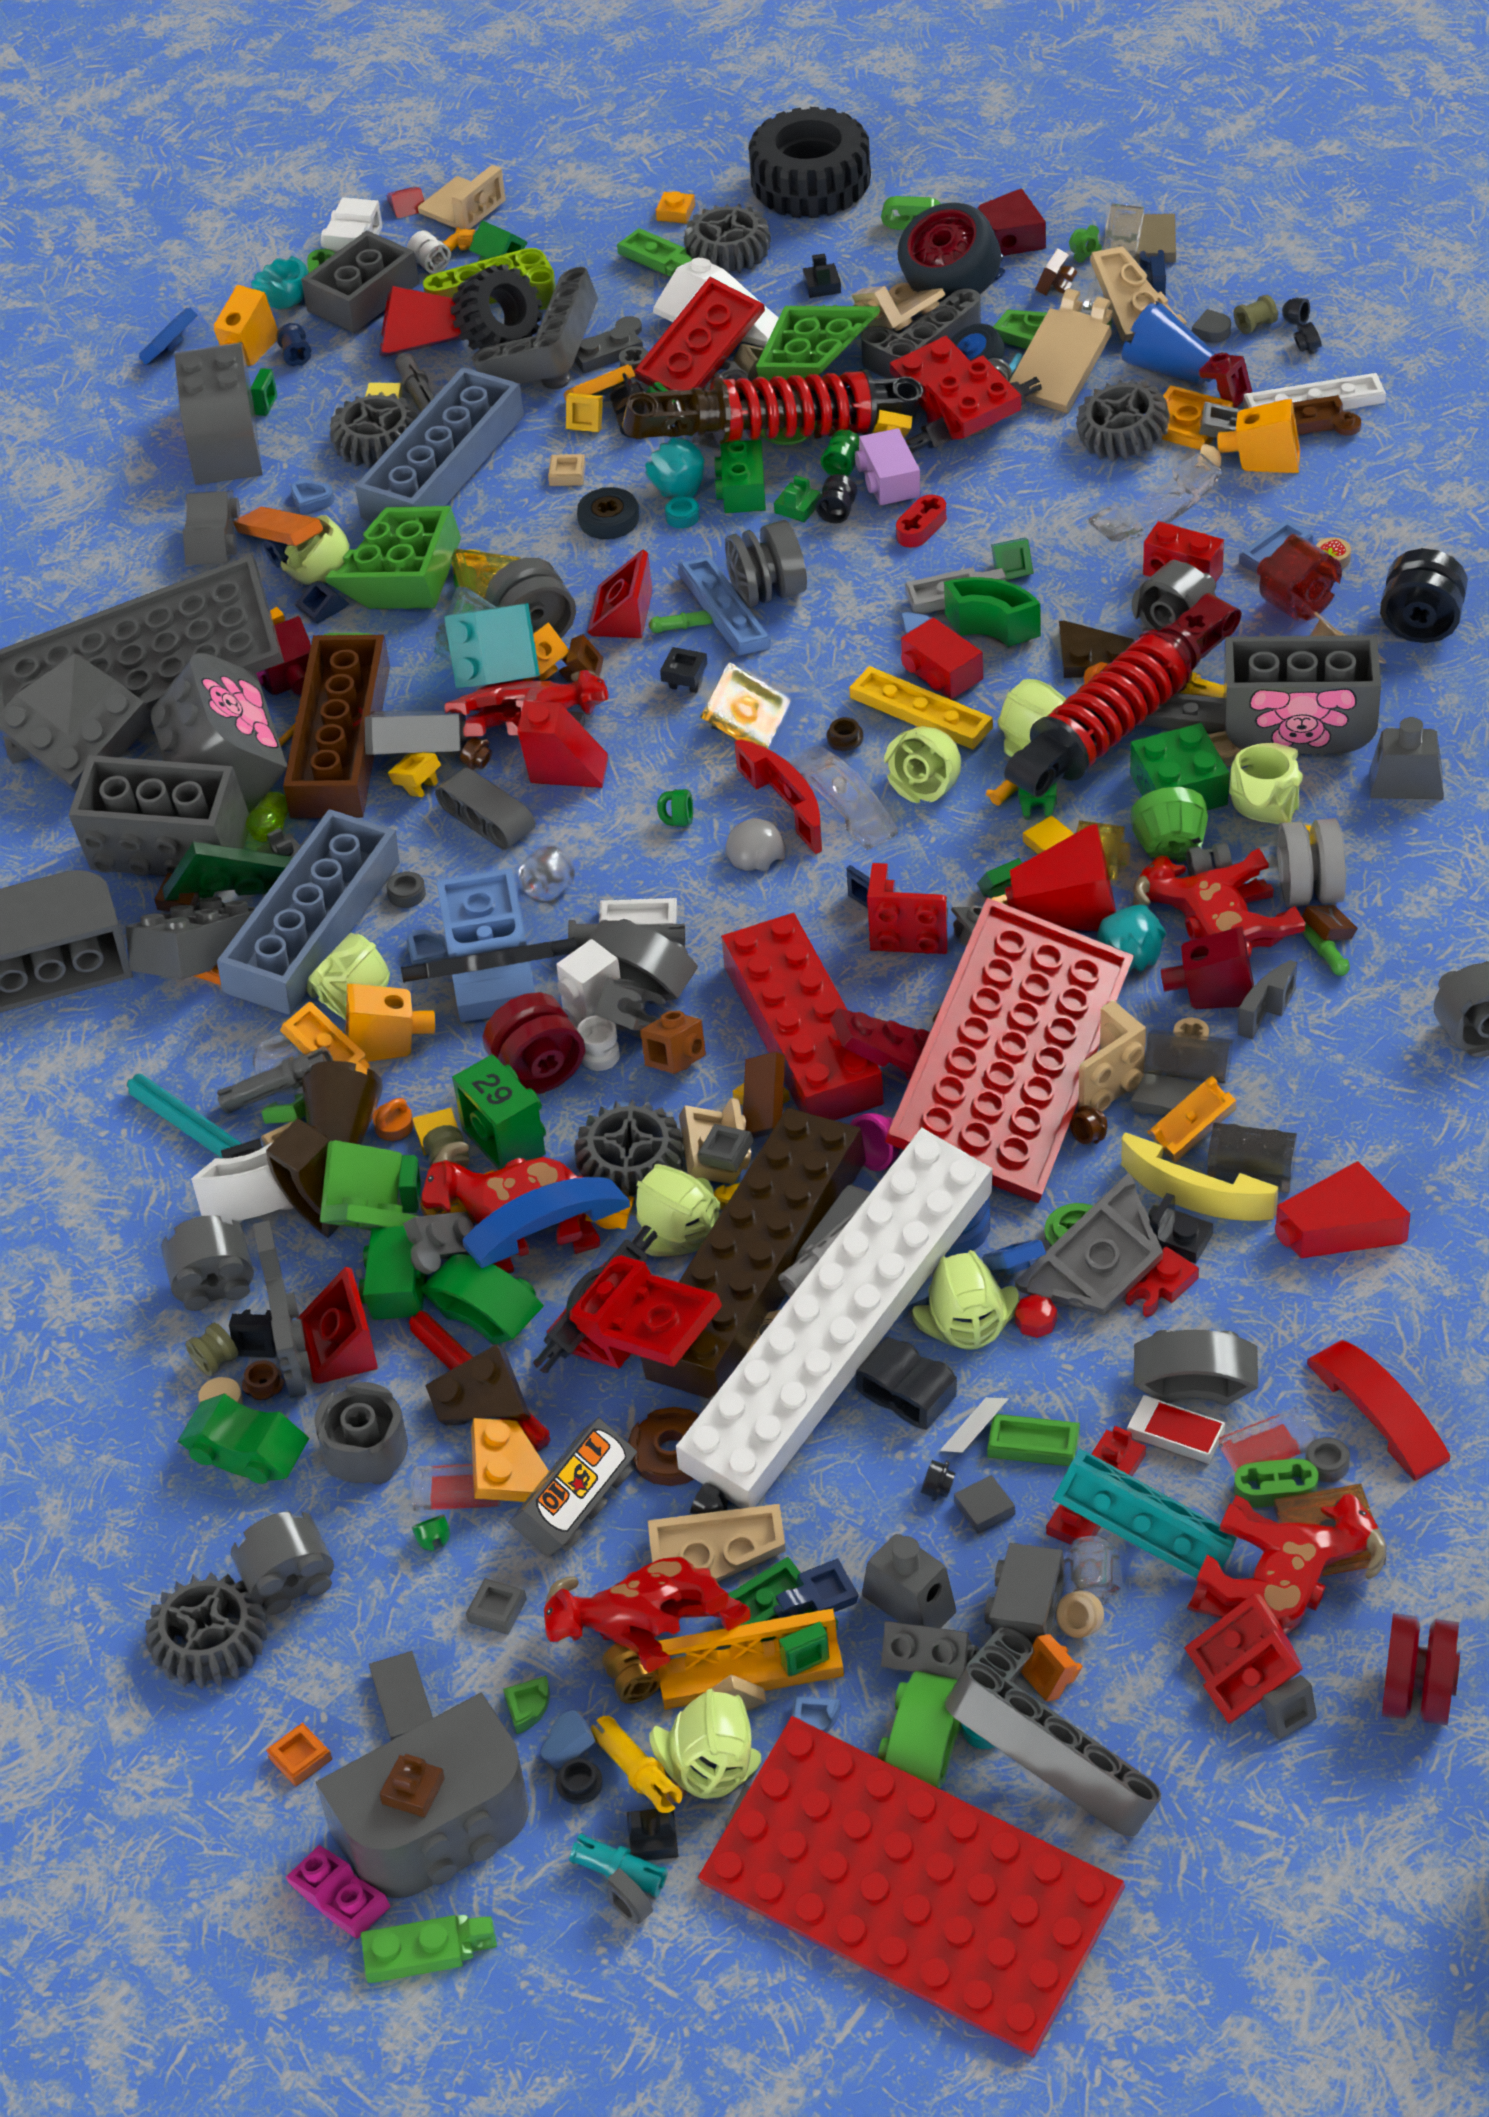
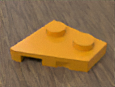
(504, 1461)

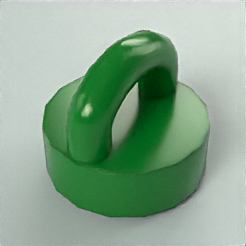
(681, 808)

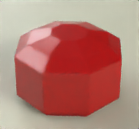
(1036, 1315)

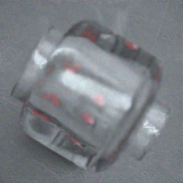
(546, 873)
(1093, 1567)

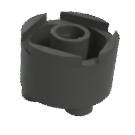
(1170, 594)
(1464, 1008)
(207, 1261)
(361, 1433)
(283, 1560)

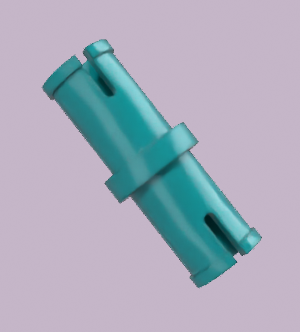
(607, 1860)

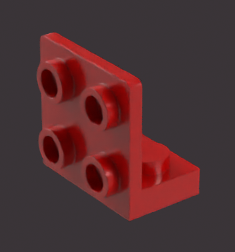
(904, 919)

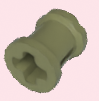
(1255, 314)

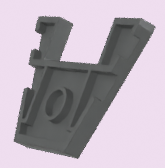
(287, 1332)

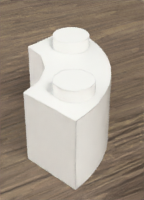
(239, 1188)

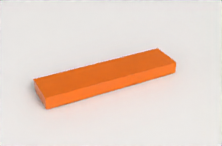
(278, 526)

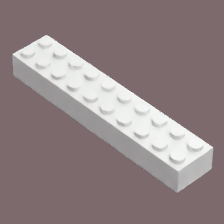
(834, 1320)

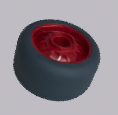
(949, 250)

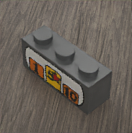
(574, 1488)

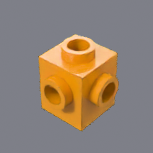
(549, 651)

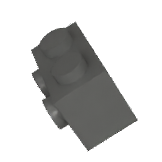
(1027, 1590)

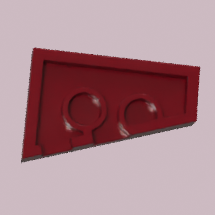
(880, 1039)

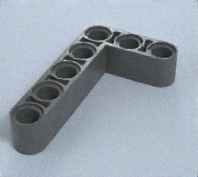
(556, 341)
(1044, 1741)

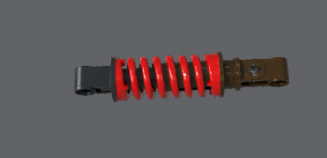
(771, 405)

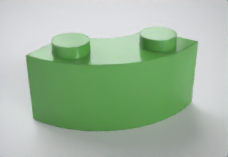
(922, 1729)

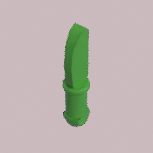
(679, 621)
(1328, 951)

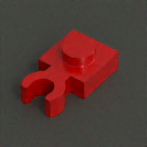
(1166, 1280)

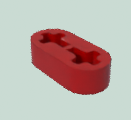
(915, 517)

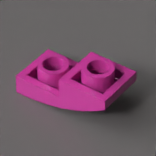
(337, 1892)

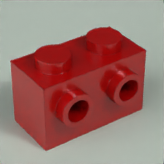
(1187, 546)
(942, 658)

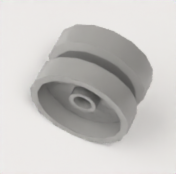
(1311, 862)

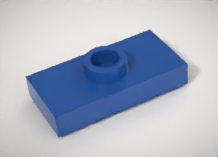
(169, 336)
(1015, 1256)

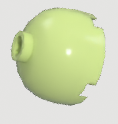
(318, 555)
(923, 764)

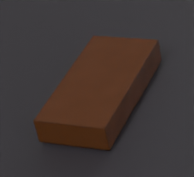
(763, 1093)

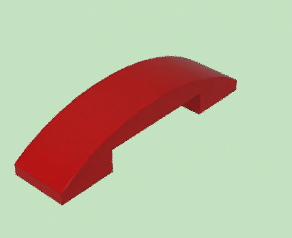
(765, 767)
(1386, 1405)

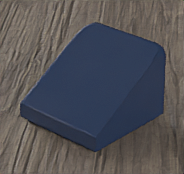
(320, 602)
(857, 885)

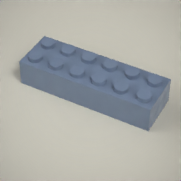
(442, 444)
(308, 911)

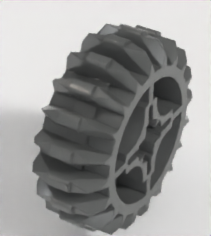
(728, 237)
(1124, 425)
(369, 427)
(607, 1141)
(213, 1643)

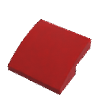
(1244, 1657)

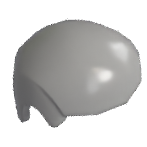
(755, 845)

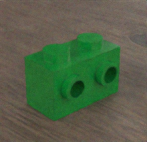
(742, 476)
(390, 1279)

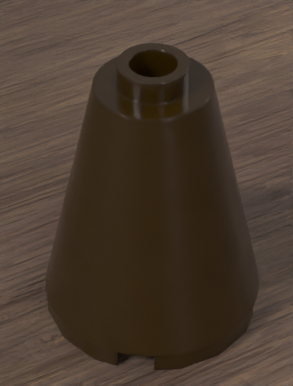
(341, 1099)

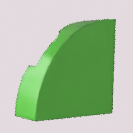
(284, 1113)
(527, 1702)

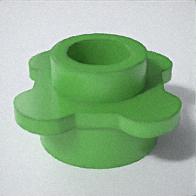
(1079, 239)

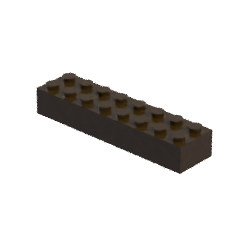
(758, 1238)

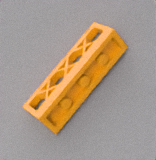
(747, 1658)

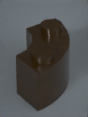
(299, 1167)

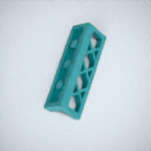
(1142, 1515)

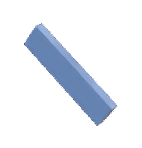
(724, 606)

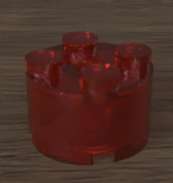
(1299, 578)

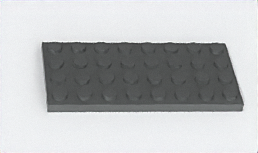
(155, 636)

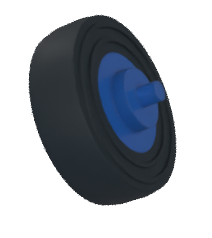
(979, 341)

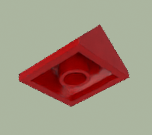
(623, 600)
(337, 1331)

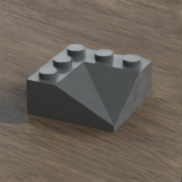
(71, 716)

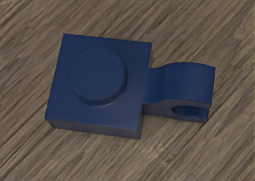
(1155, 270)
(818, 1590)

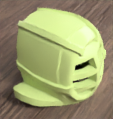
(1022, 708)
(1269, 784)
(349, 963)
(668, 1202)
(965, 1290)
(712, 1728)

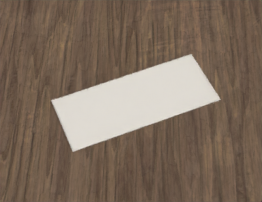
(974, 1424)

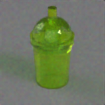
(267, 816)

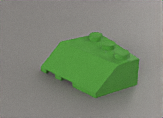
(811, 338)
(400, 559)

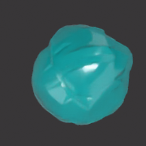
(282, 282)
(676, 468)
(1135, 932)

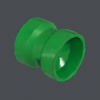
(840, 454)

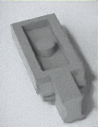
(928, 593)

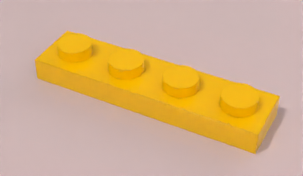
(920, 707)

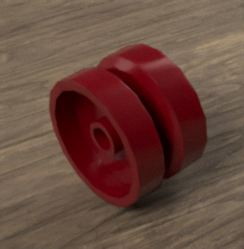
(535, 1040)
(1421, 1669)

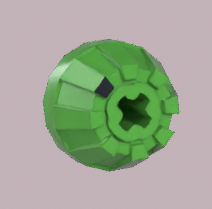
(1169, 822)

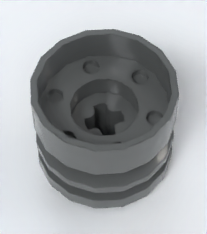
(772, 562)

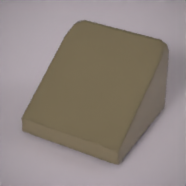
(747, 359)

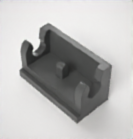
(625, 1003)

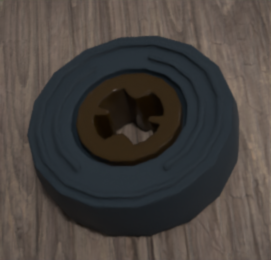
(608, 513)

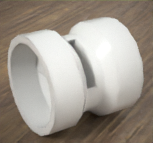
(429, 252)
(600, 1043)

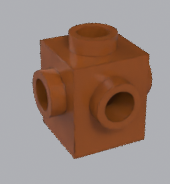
(673, 1042)

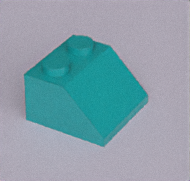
(491, 645)

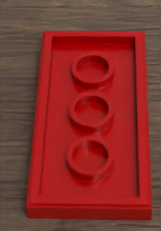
(700, 338)

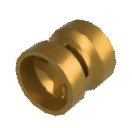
(631, 1679)

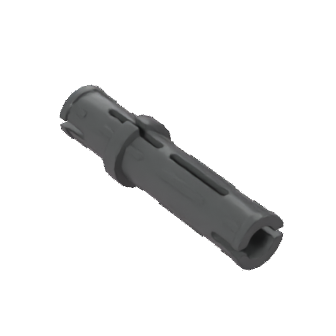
(414, 380)
(270, 1082)

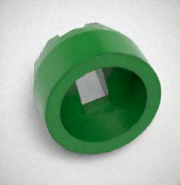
(431, 1530)

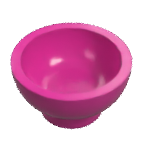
(874, 1132)

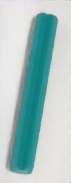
(180, 1114)

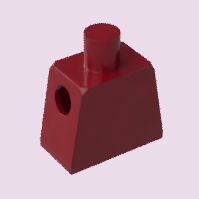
(1015, 223)
(295, 652)
(1213, 970)

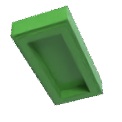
(1033, 1440)

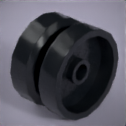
(1424, 595)

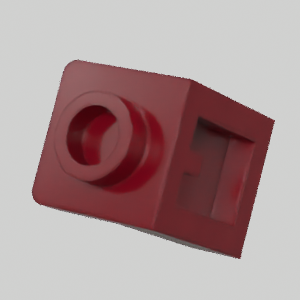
(1230, 376)

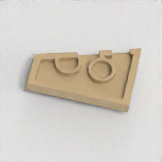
(1126, 288)
(720, 1540)

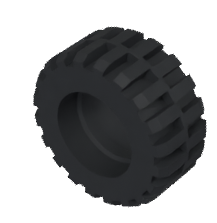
(809, 162)

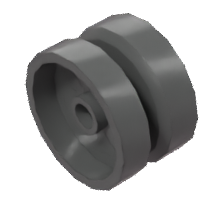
(540, 586)

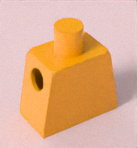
(247, 320)
(1265, 438)
(383, 1021)

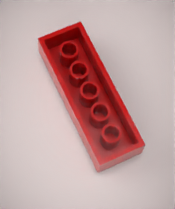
(792, 1011)

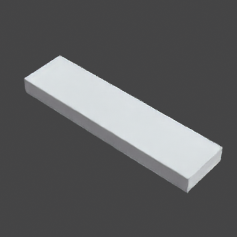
(1353, 392)

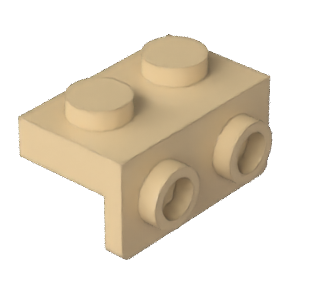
(696, 1126)

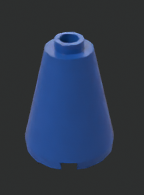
(1166, 345)

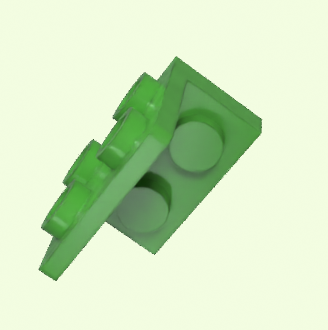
(362, 1187)

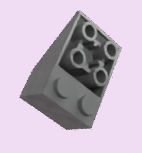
(186, 938)

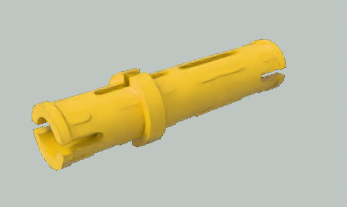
(644, 1773)

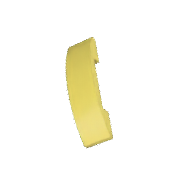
(1243, 1200)

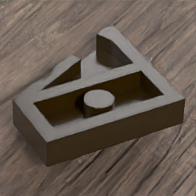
(1087, 646)
(478, 1389)

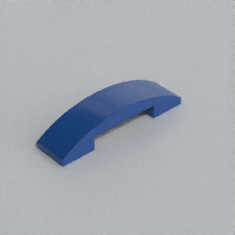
(538, 1209)

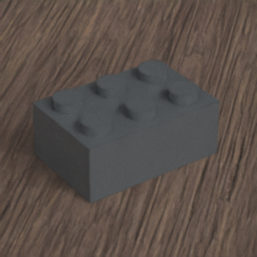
(356, 280)

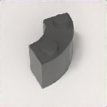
(210, 527)
(647, 957)
(1196, 1365)

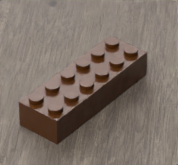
(327, 753)

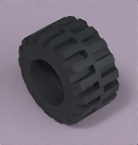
(512, 294)

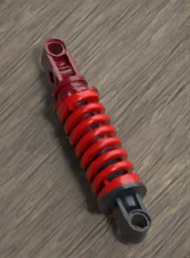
(1120, 697)

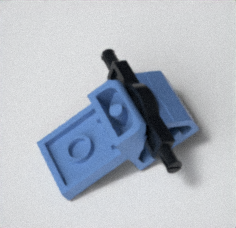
(485, 944)

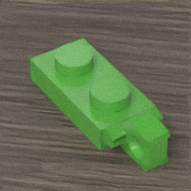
(653, 251)
(424, 1946)

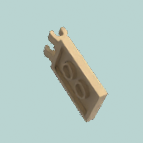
(1065, 351)

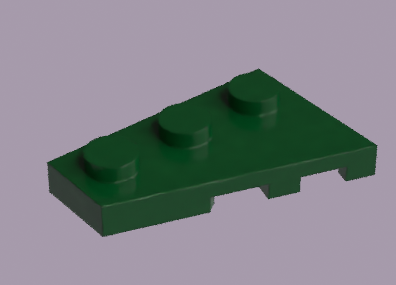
(222, 868)

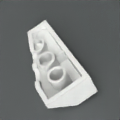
(687, 282)

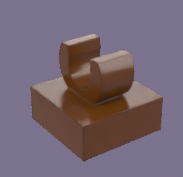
(1055, 274)
(581, 656)
(412, 1785)

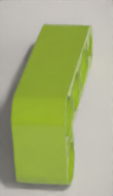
(529, 262)

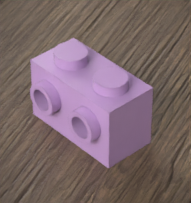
(888, 467)

